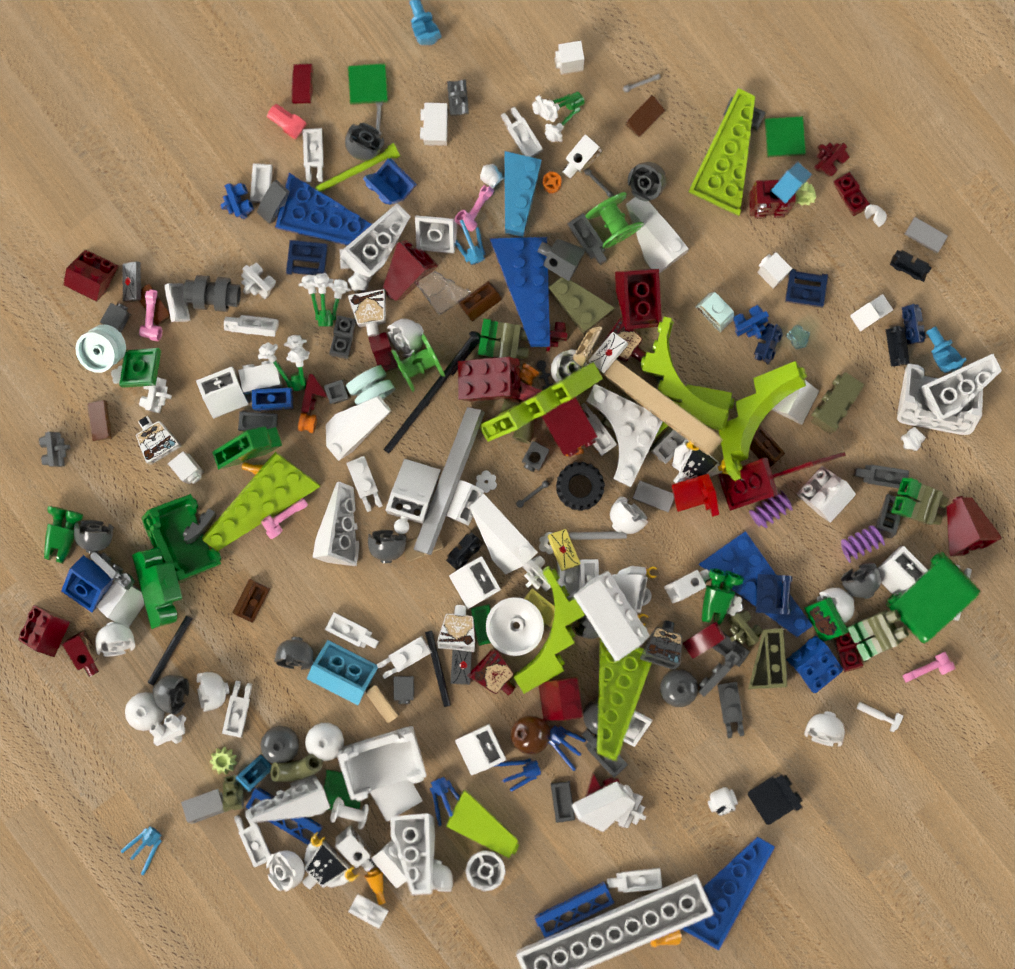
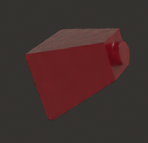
(406, 270)
(968, 527)

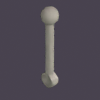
(627, 88)
(379, 104)

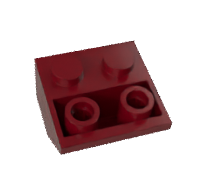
(90, 275)
(43, 631)

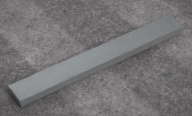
(449, 481)

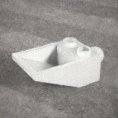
(414, 491)

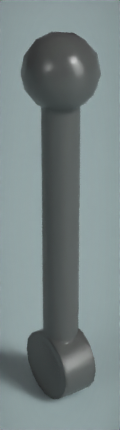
(588, 172)
(520, 503)

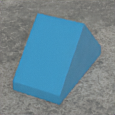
(791, 182)
(254, 773)

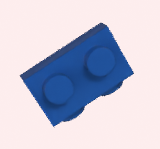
(390, 183)
(815, 664)

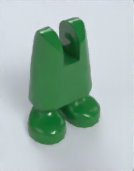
(59, 536)
(719, 599)

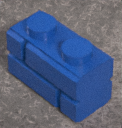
(272, 399)

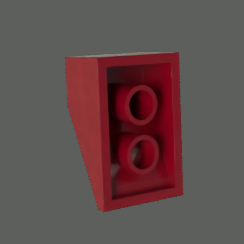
(639, 297)

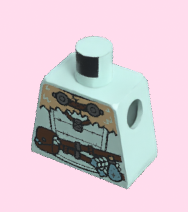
(716, 311)

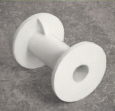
(349, 813)

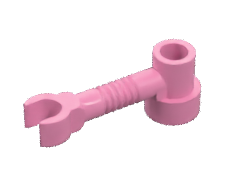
(468, 218)
(150, 330)
(272, 525)
(941, 662)

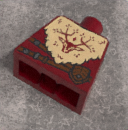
(632, 339)
(81, 645)
(493, 673)

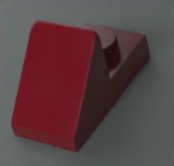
(382, 351)
(313, 389)
(594, 785)

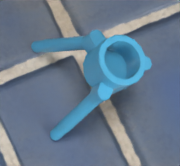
(474, 254)
(150, 837)

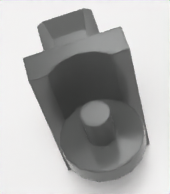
(458, 97)
(55, 449)

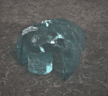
(798, 337)

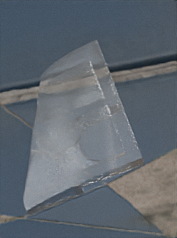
(441, 292)

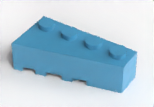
(520, 186)

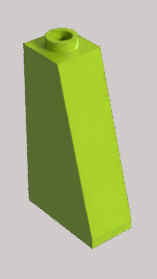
(478, 824)

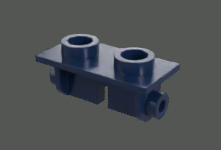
(912, 315)
(767, 351)

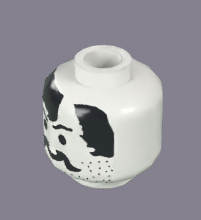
(723, 801)

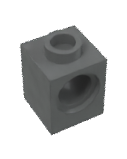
(116, 316)
(337, 392)
(535, 448)
(403, 689)

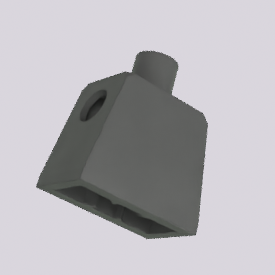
(562, 257)

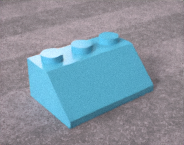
(342, 672)

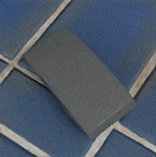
(273, 199)
(342, 337)
(196, 531)

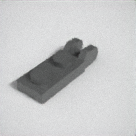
(730, 707)

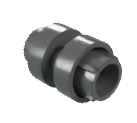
(205, 293)

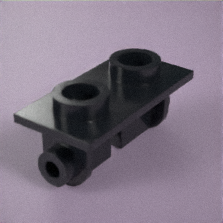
(902, 262)
(897, 346)
(459, 558)

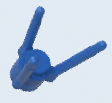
(558, 737)
(531, 771)
(440, 787)

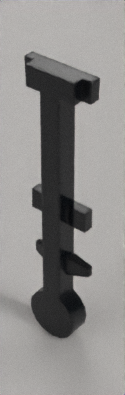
(541, 365)

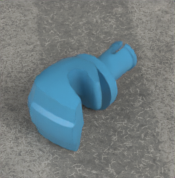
(423, 26)
(944, 355)

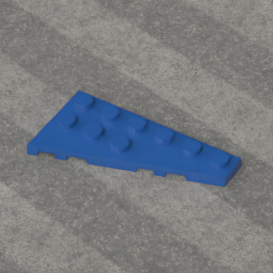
(318, 215)
(527, 284)
(745, 559)
(729, 891)

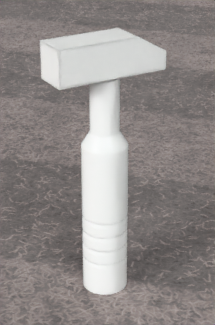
(881, 716)

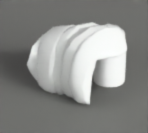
(491, 175)
(879, 217)
(359, 282)
(913, 439)

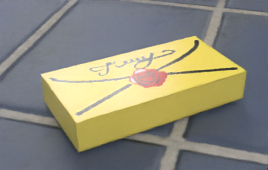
(563, 550)

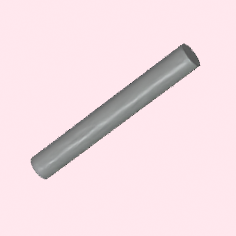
(597, 535)

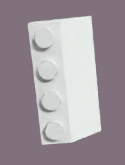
(611, 615)

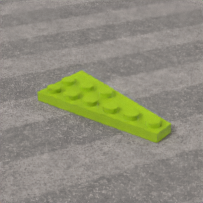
(724, 166)
(267, 494)
(617, 698)

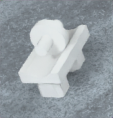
(254, 283)
(156, 396)
(534, 573)
(171, 730)
(626, 818)
(368, 911)

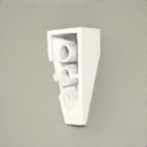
(657, 238)
(375, 244)
(953, 391)
(352, 426)
(337, 536)
(505, 543)
(301, 800)
(415, 847)

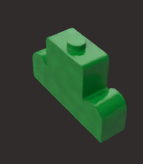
(246, 446)
(158, 586)

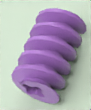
(771, 510)
(861, 542)

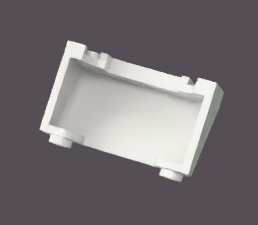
(914, 411)
(381, 762)

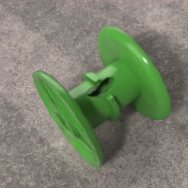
(614, 220)
(418, 362)

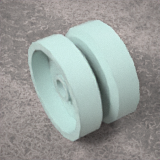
(100, 348)
(370, 385)

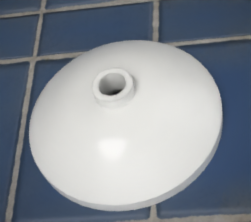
(503, 634)

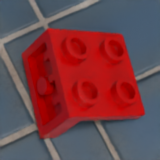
(695, 493)

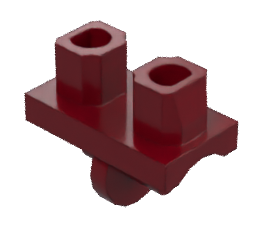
(828, 155)
(558, 334)

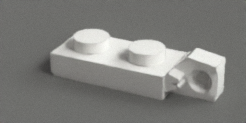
(251, 325)
(350, 631)
(636, 880)

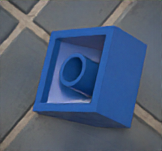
(86, 583)

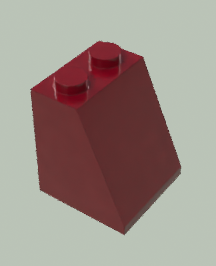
(570, 427)
(560, 699)

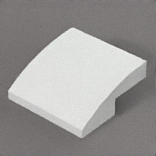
(578, 576)
(396, 798)

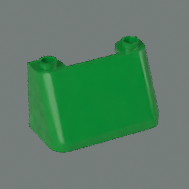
(165, 531)
(934, 598)

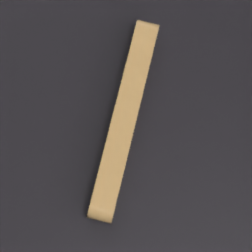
(660, 406)

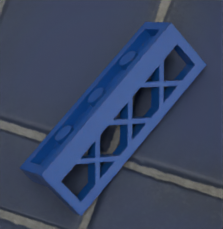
(305, 822)
(570, 904)

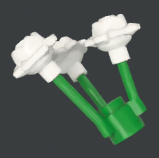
(548, 111)
(322, 281)
(297, 354)

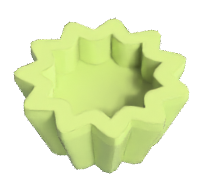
(806, 194)
(223, 760)

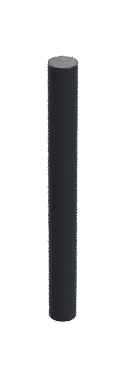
(170, 649)
(438, 669)

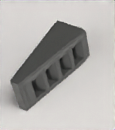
(891, 528)

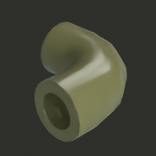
(524, 433)
(296, 769)

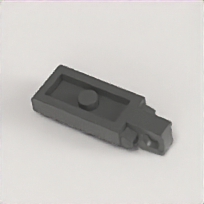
(588, 238)
(882, 475)
(113, 570)
(719, 672)
(610, 765)

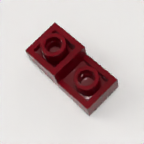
(301, 83)
(851, 194)
(704, 640)
(848, 653)

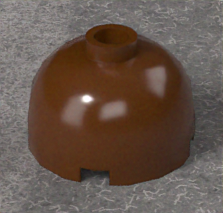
(530, 734)

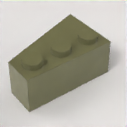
(579, 304)
(836, 402)
(770, 661)

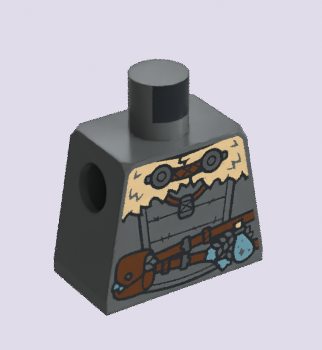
(663, 647)

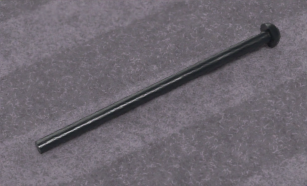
(450, 370)

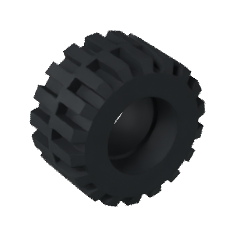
(592, 474)

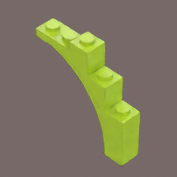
(661, 365)
(547, 663)

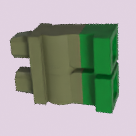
(508, 340)
(925, 502)
(884, 632)

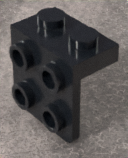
(775, 798)

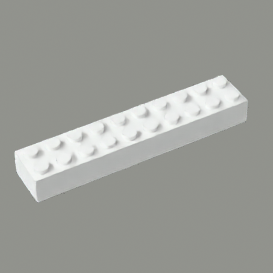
(620, 928)

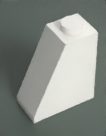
(604, 806)

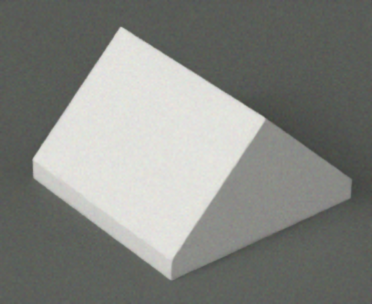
(435, 234)
(797, 403)
(121, 604)

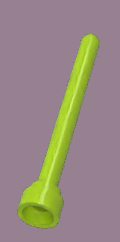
(390, 152)

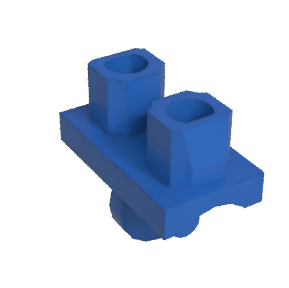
(233, 200)
(752, 326)

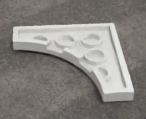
(633, 428)

